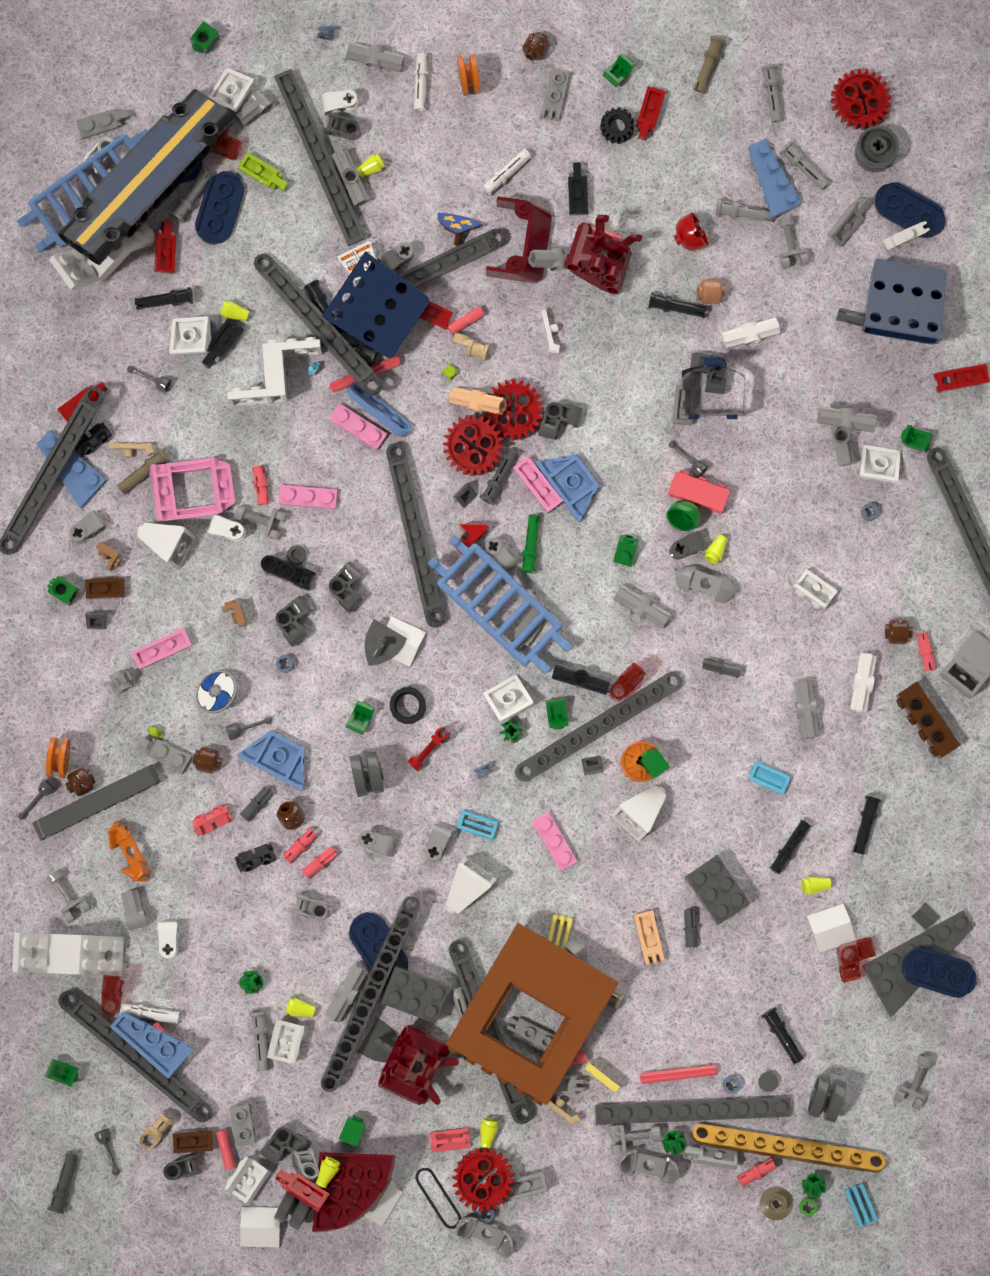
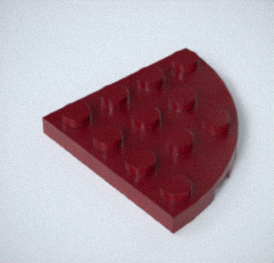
(353, 1188)

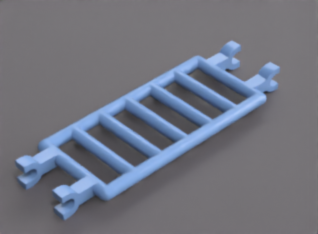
(63, 182)
(515, 588)

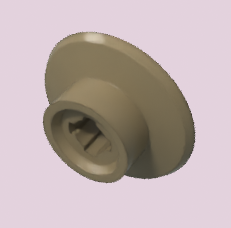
(771, 1195)

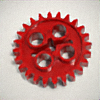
(844, 103)
(531, 409)
(482, 430)
(495, 1194)

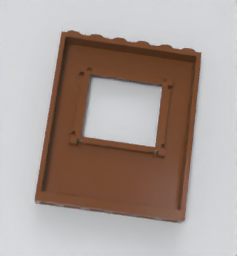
(552, 979)

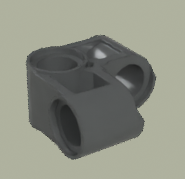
(715, 379)
(567, 415)
(347, 597)
(293, 630)
(275, 1147)

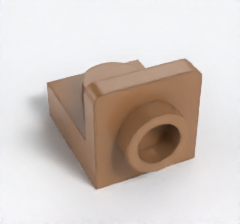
(107, 552)
(238, 615)

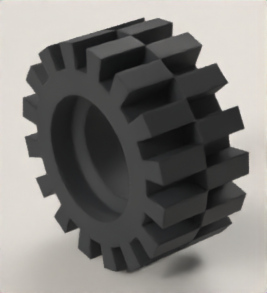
(617, 136)

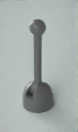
(162, 383)
(698, 467)
(234, 730)
(45, 789)
(104, 1137)

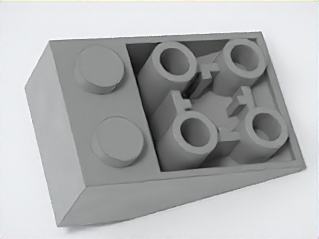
(969, 666)

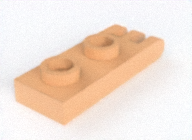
(649, 937)

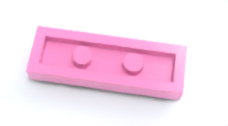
(358, 426)
(537, 484)
(307, 497)
(161, 648)
(554, 841)

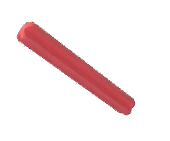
(377, 368)
(677, 1074)

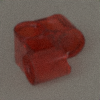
(227, 146)
(627, 681)
(849, 967)
(111, 992)

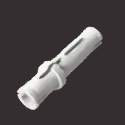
(420, 82)
(506, 172)
(150, 1013)

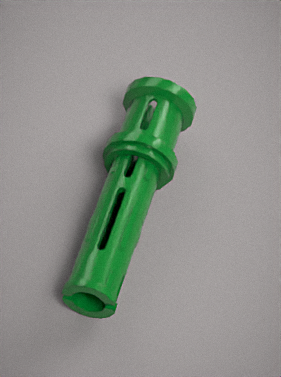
(530, 553)

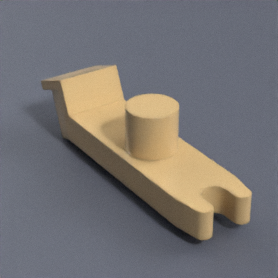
(128, 448)
(559, 1103)

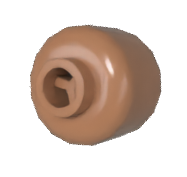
(710, 291)

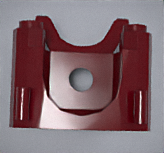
(587, 262)
(398, 1075)

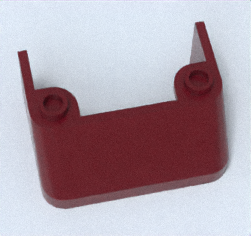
(536, 238)

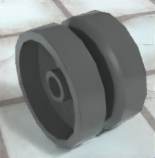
(876, 138)
(368, 773)
(826, 1099)
(292, 1205)

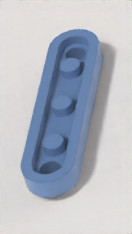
(380, 410)

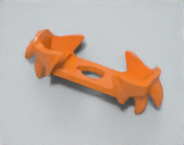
(124, 839)

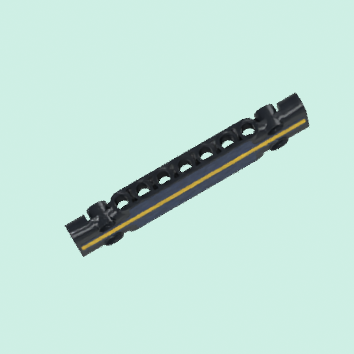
(146, 176)

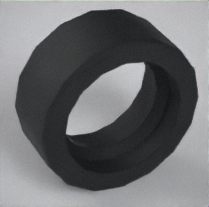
(404, 691)

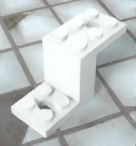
(88, 272)
(274, 371)
(68, 954)

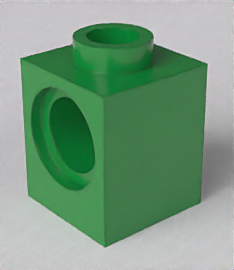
(204, 30)
(68, 596)
(654, 762)
(352, 1130)

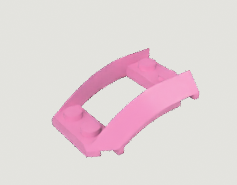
(164, 493)

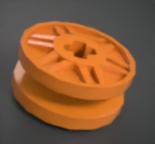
(468, 74)
(58, 757)
(628, 762)

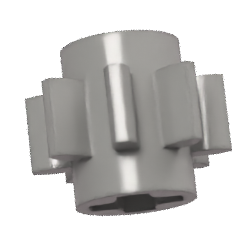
(120, 681)

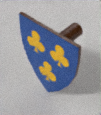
(457, 225)

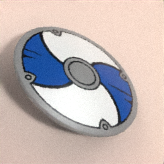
(216, 691)

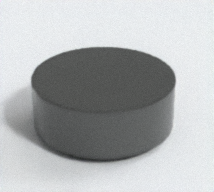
(296, 555)
(768, 1081)

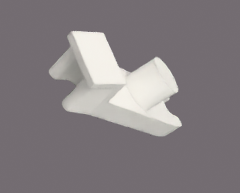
(905, 235)
(553, 348)

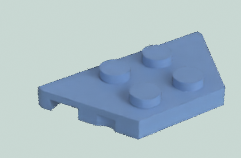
(571, 482)
(277, 757)

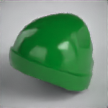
(683, 515)

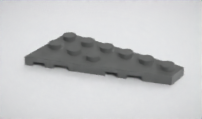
(886, 970)

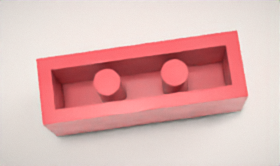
(699, 491)

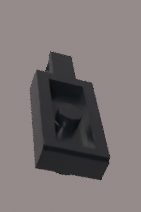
(577, 191)
(222, 342)

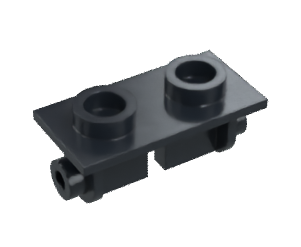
(100, 435)
(264, 856)

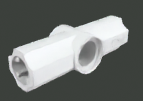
(750, 332)
(863, 682)

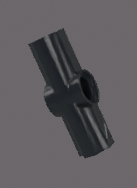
(568, 675)

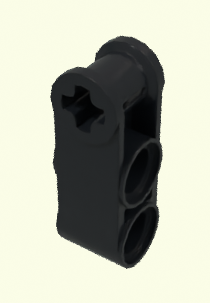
(297, 576)

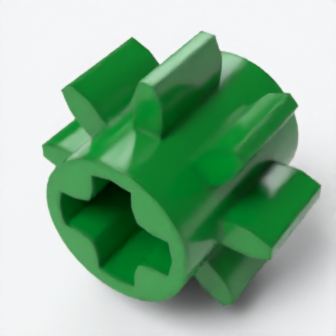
(507, 735)
(251, 982)
(674, 1142)
(814, 1186)

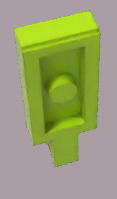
(262, 172)

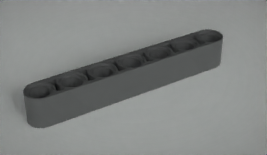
(96, 801)

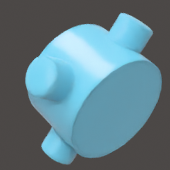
(314, 368)

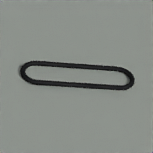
(430, 1201)

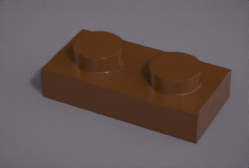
(105, 588)
(192, 1142)

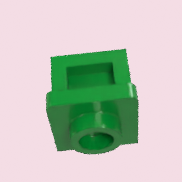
(619, 70)
(916, 439)
(625, 550)
(556, 713)
(360, 717)
(62, 1072)

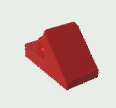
(474, 531)

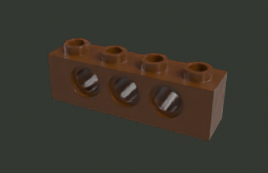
(927, 709)

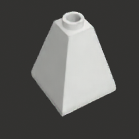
(167, 541)
(640, 811)
(468, 884)

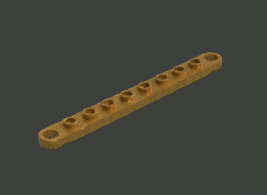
(788, 1148)

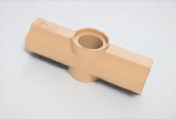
(477, 400)

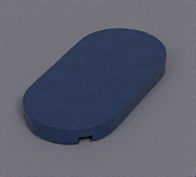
(219, 208)
(909, 208)
(369, 937)
(939, 972)

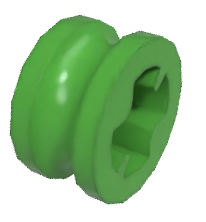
(804, 1202)

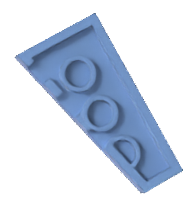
(775, 184)
(77, 476)
(153, 1044)

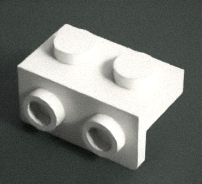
(814, 590)
(286, 1042)
(247, 1179)

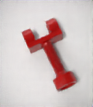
(437, 739)

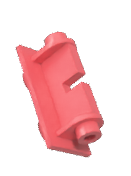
(204, 822)
(450, 1140)

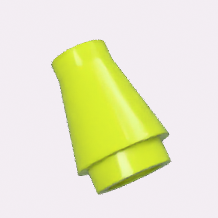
(371, 165)
(233, 311)
(716, 550)
(814, 885)
(299, 1008)
(488, 1131)
(328, 1170)

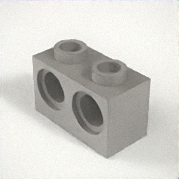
(243, 1125)

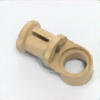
(473, 348)
(155, 1132)

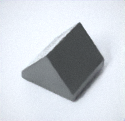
(464, 495)
(95, 620)
(592, 765)
(925, 916)

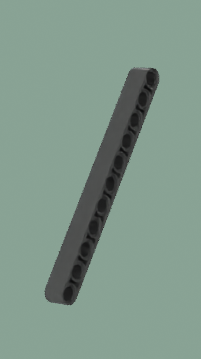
(361, 1021)

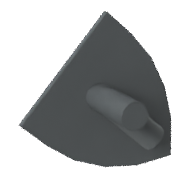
(382, 643)
(378, 1042)

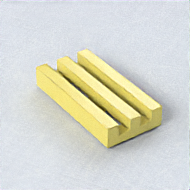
(562, 919)
(601, 1077)

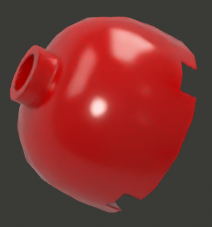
(690, 233)

